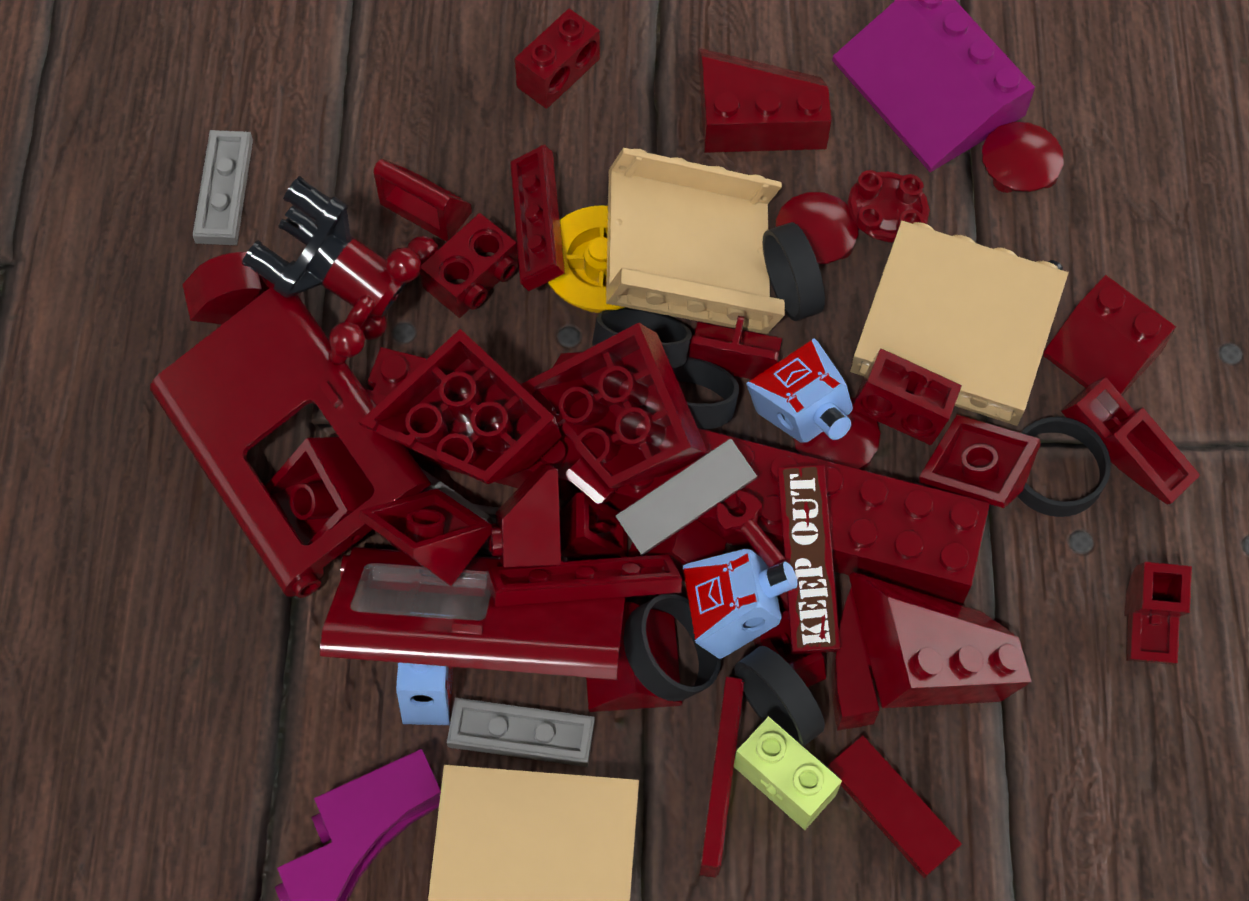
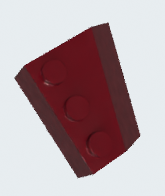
(760, 106)
(622, 408)
(466, 414)
(935, 649)

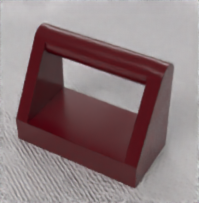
(420, 200)

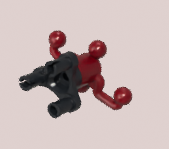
(340, 265)

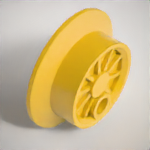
(584, 259)

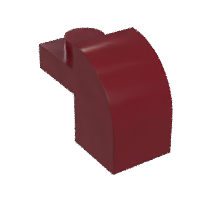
(222, 288)
(1154, 604)

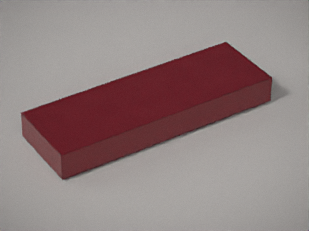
(894, 807)

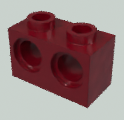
(557, 58)
(462, 260)
(906, 397)

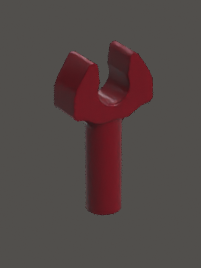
(748, 527)

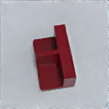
(735, 350)

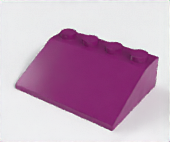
(934, 78)

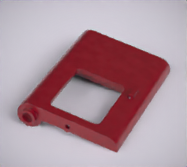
(244, 387)

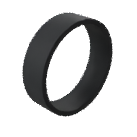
(793, 271)
(672, 333)
(716, 379)
(1092, 442)
(643, 662)
(780, 693)

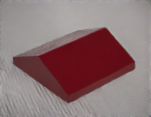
(981, 461)

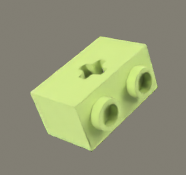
(786, 773)

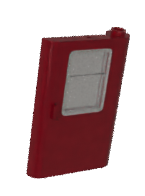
(405, 614)

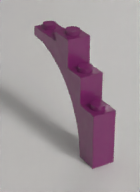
(360, 823)

